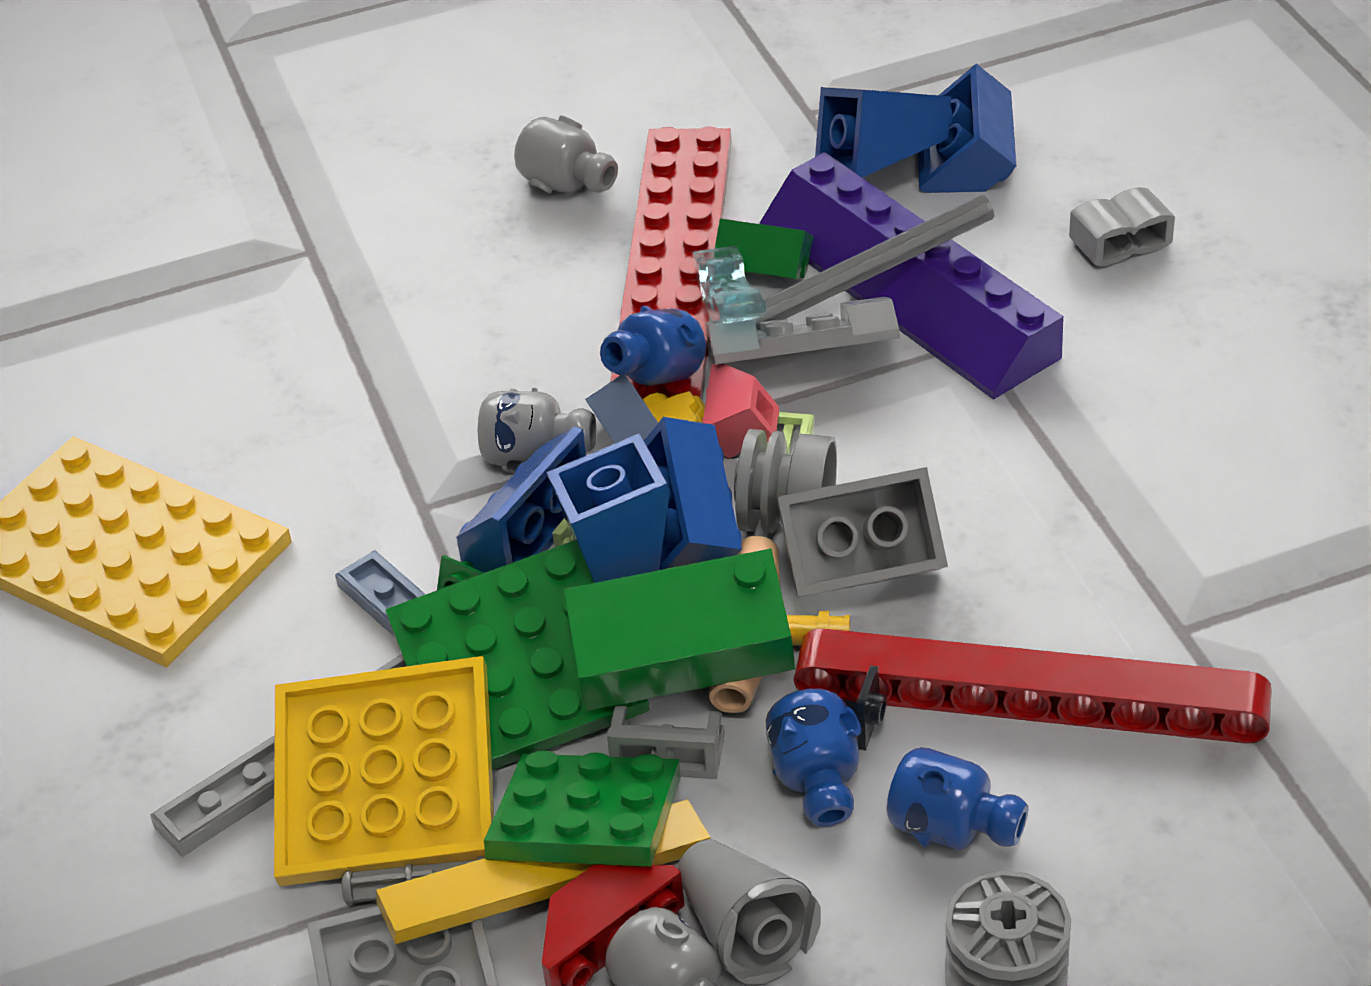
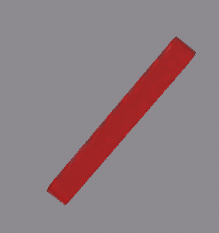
(1041, 685)

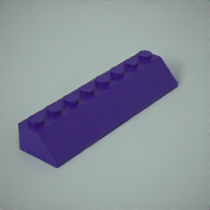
(941, 298)

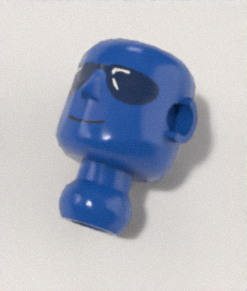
(655, 347)
(815, 751)
(950, 802)

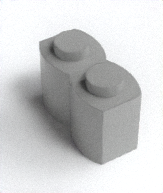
(1121, 226)

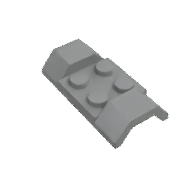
(860, 323)

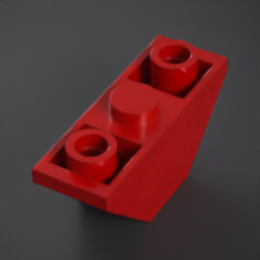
(591, 911)

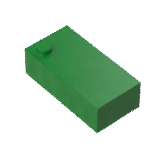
(679, 629)

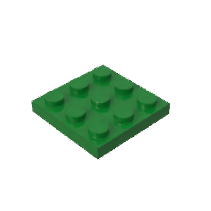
(584, 809)

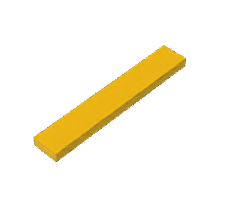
(497, 886)

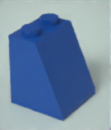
(879, 127)
(615, 508)

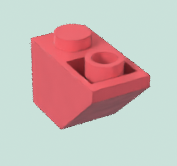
(735, 405)

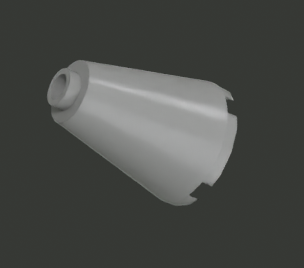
(749, 911)

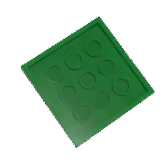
(524, 634)

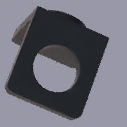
(869, 707)

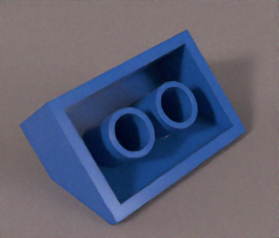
(978, 141)
(700, 505)
(523, 512)

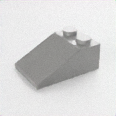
(862, 532)

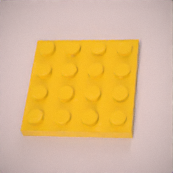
(381, 770)

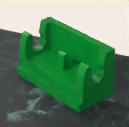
(767, 247)

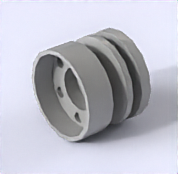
(770, 472)
(1007, 933)

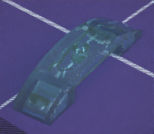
(725, 286)

